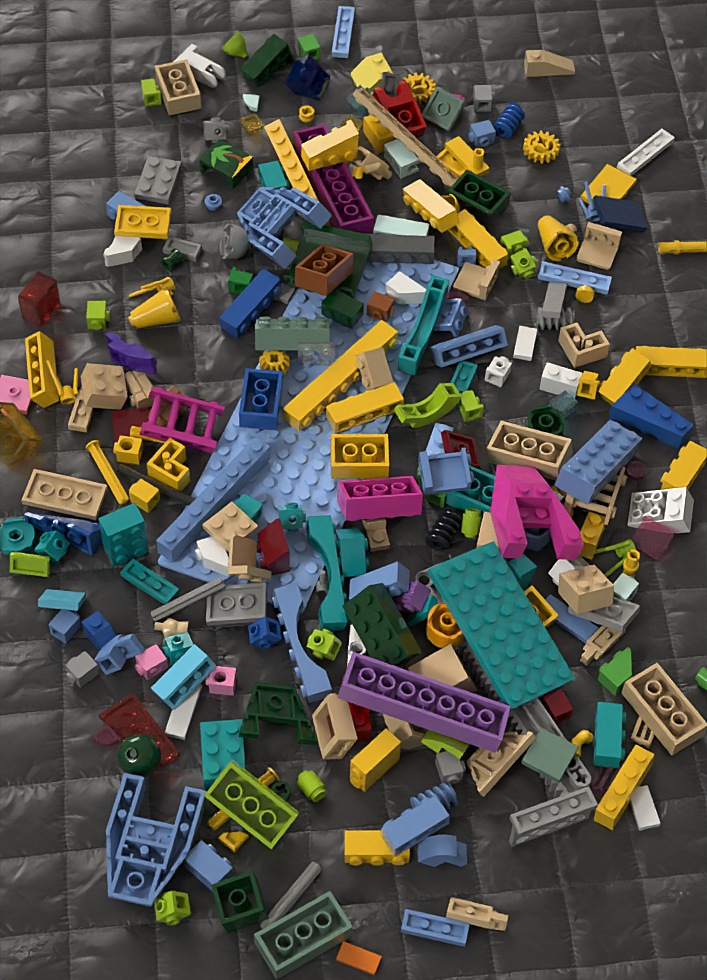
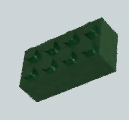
(381, 626)

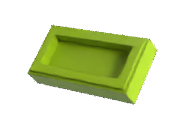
(30, 564)

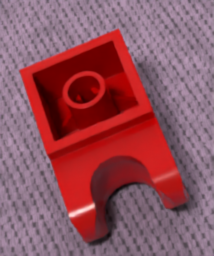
(403, 108)

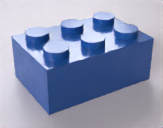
(261, 399)

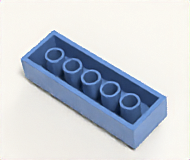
(598, 462)

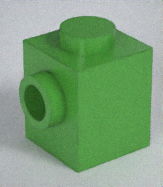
(309, 45)

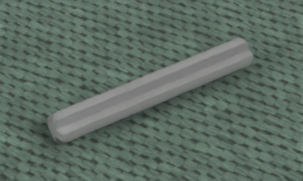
(187, 599)
(292, 894)

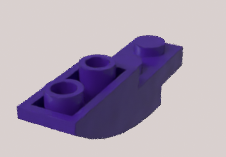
(130, 356)

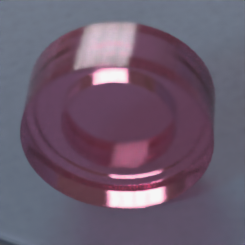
(636, 470)

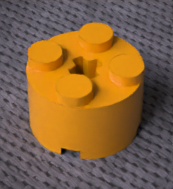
(443, 628)

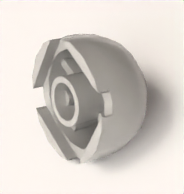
(234, 243)

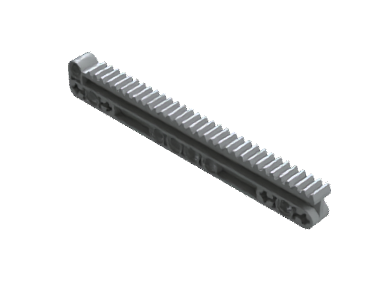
(524, 718)

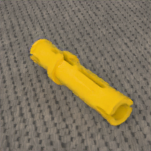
(682, 247)

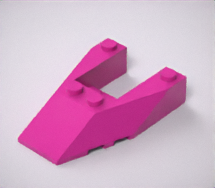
(527, 501)

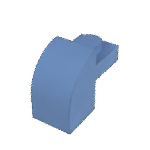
(117, 651)
(441, 849)

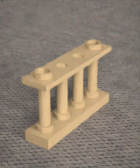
(610, 511)

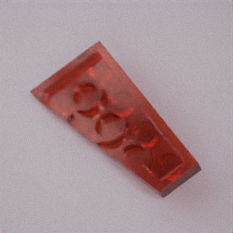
(132, 718)

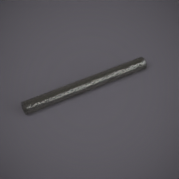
(163, 488)

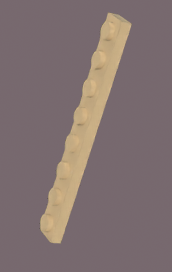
(401, 133)

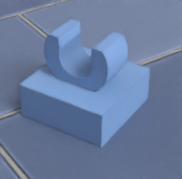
(467, 255)

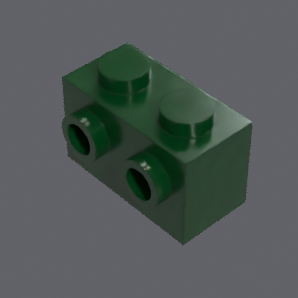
(342, 308)

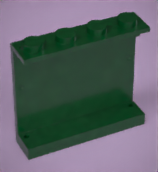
(346, 240)

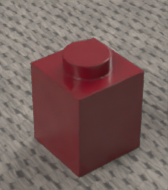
(557, 706)

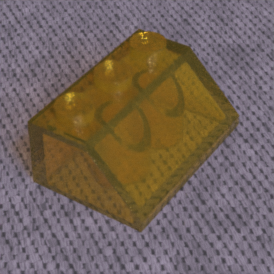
(17, 435)

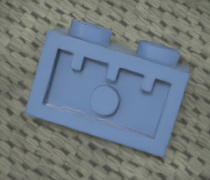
(452, 316)

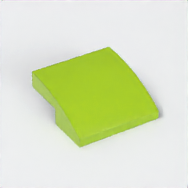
(438, 741)

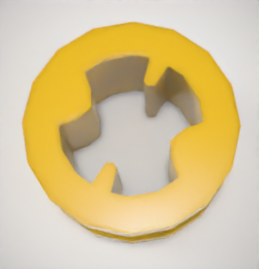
(306, 110)

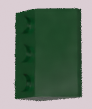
(481, 193)

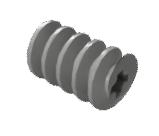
(565, 319)

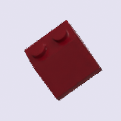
(273, 548)

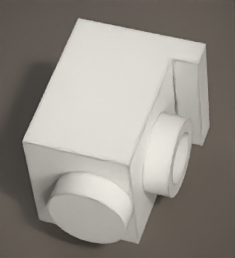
(499, 367)

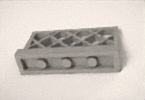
(551, 816)

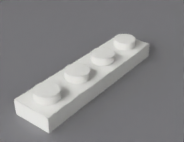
(645, 152)

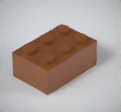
(324, 269)

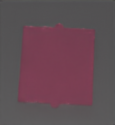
(652, 538)

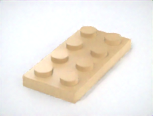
(64, 494)

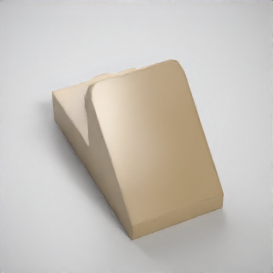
(376, 534)

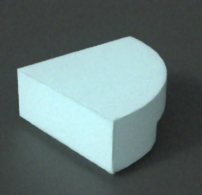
(251, 101)

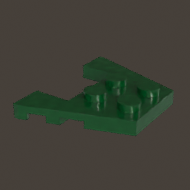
(278, 705)

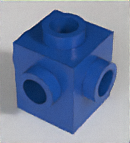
(264, 632)

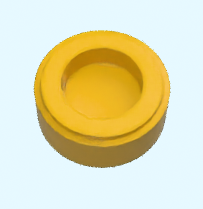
(585, 294)

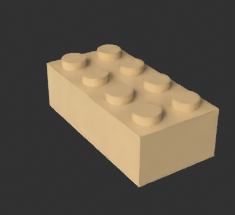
(529, 447)
(664, 709)

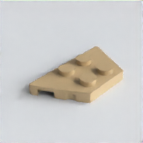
(490, 766)

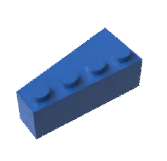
(651, 416)

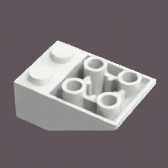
(667, 507)

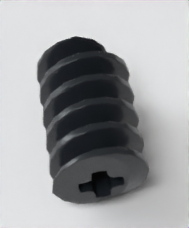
(444, 530)

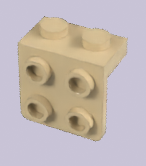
(599, 246)
(243, 560)

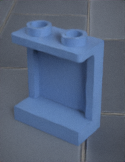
(445, 472)

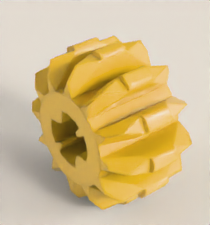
(275, 361)

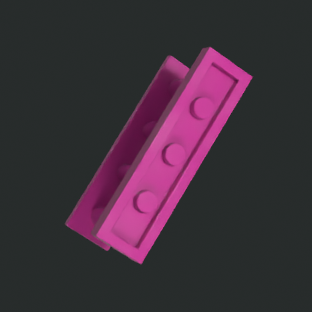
(187, 437)

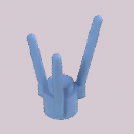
(591, 213)

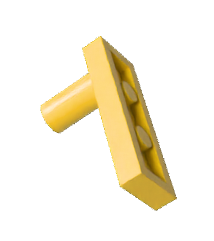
(467, 157)

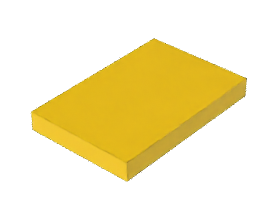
(616, 183)
(142, 222)

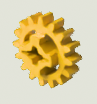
(418, 87)
(540, 147)

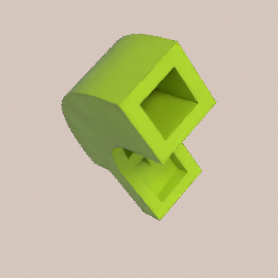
(432, 408)

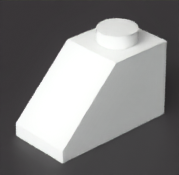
(404, 290)
(212, 556)
(564, 566)

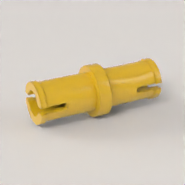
(631, 563)

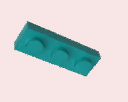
(149, 582)

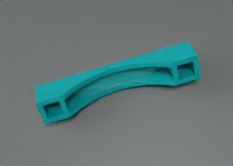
(417, 341)
(320, 536)

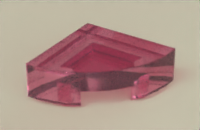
(458, 295)
(106, 737)

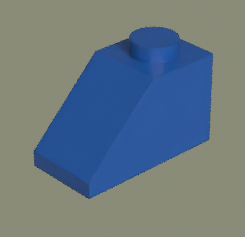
(98, 630)

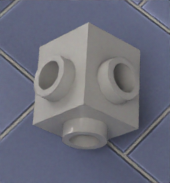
(210, 126)

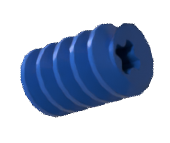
(509, 120)

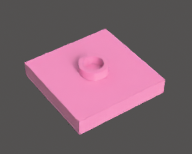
(15, 391)

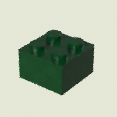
(240, 901)

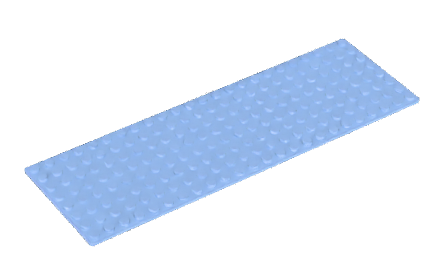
(302, 460)

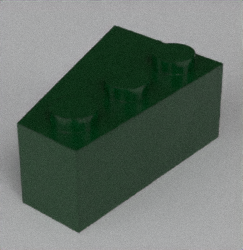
(267, 60)

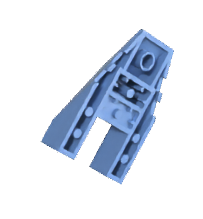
(271, 211)
(146, 851)

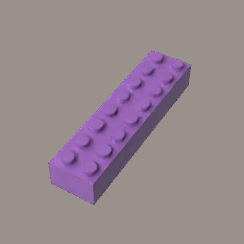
(424, 702)

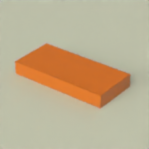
(358, 958)

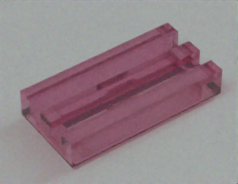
(599, 788)

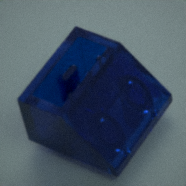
(307, 78)

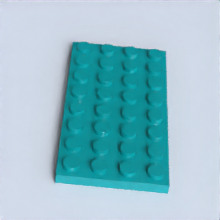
(501, 625)

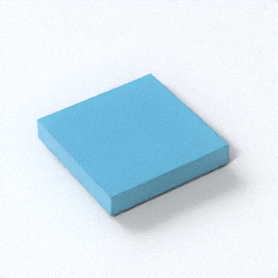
(61, 599)

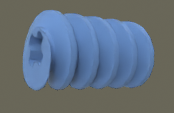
(444, 793)

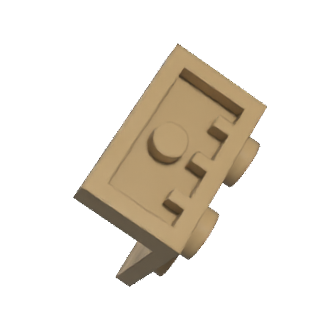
(476, 279)

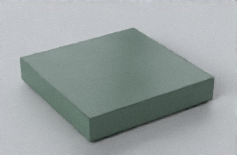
(443, 109)
(549, 755)

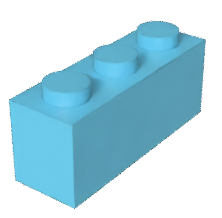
(183, 677)

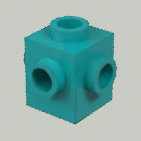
(287, 512)
(52, 545)
(176, 646)

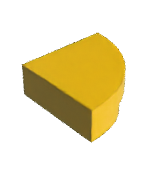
(233, 840)

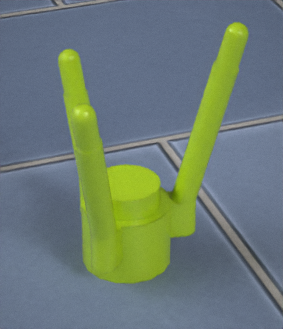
(621, 550)

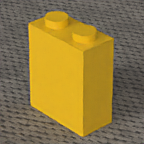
(374, 760)

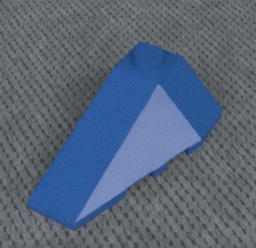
(80, 533)

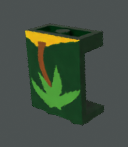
(227, 161)

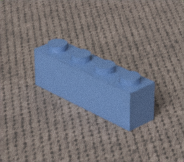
(468, 346)

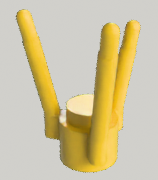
(160, 285)
(66, 393)

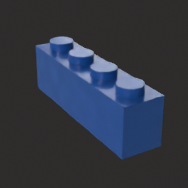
(250, 303)

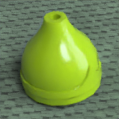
(236, 46)

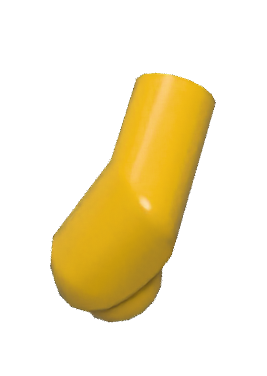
(582, 737)

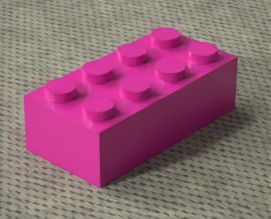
(379, 498)

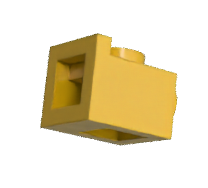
(588, 385)

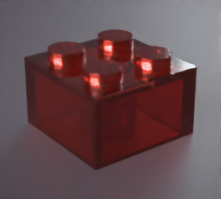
(39, 299)

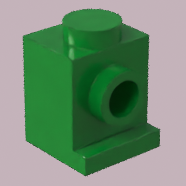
(239, 281)

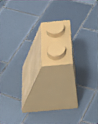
(446, 668)

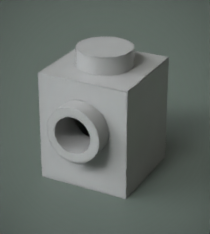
(483, 98)
(81, 669)
(449, 767)

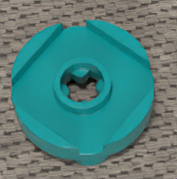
(23, 543)

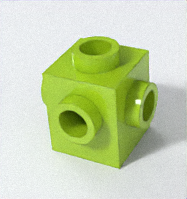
(523, 264)
(323, 644)
(172, 907)

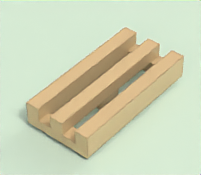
(641, 741)

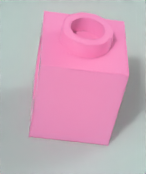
(151, 662)
(226, 687)

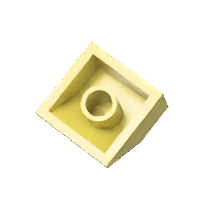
(370, 71)

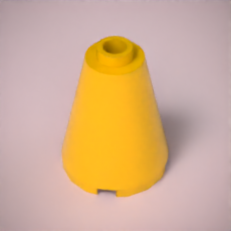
(556, 238)
(155, 311)

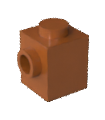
(380, 307)

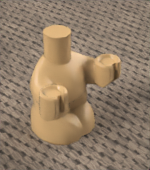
(171, 627)

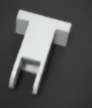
(200, 67)

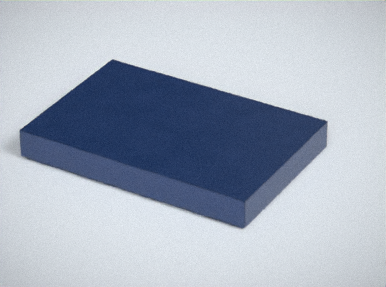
(619, 213)

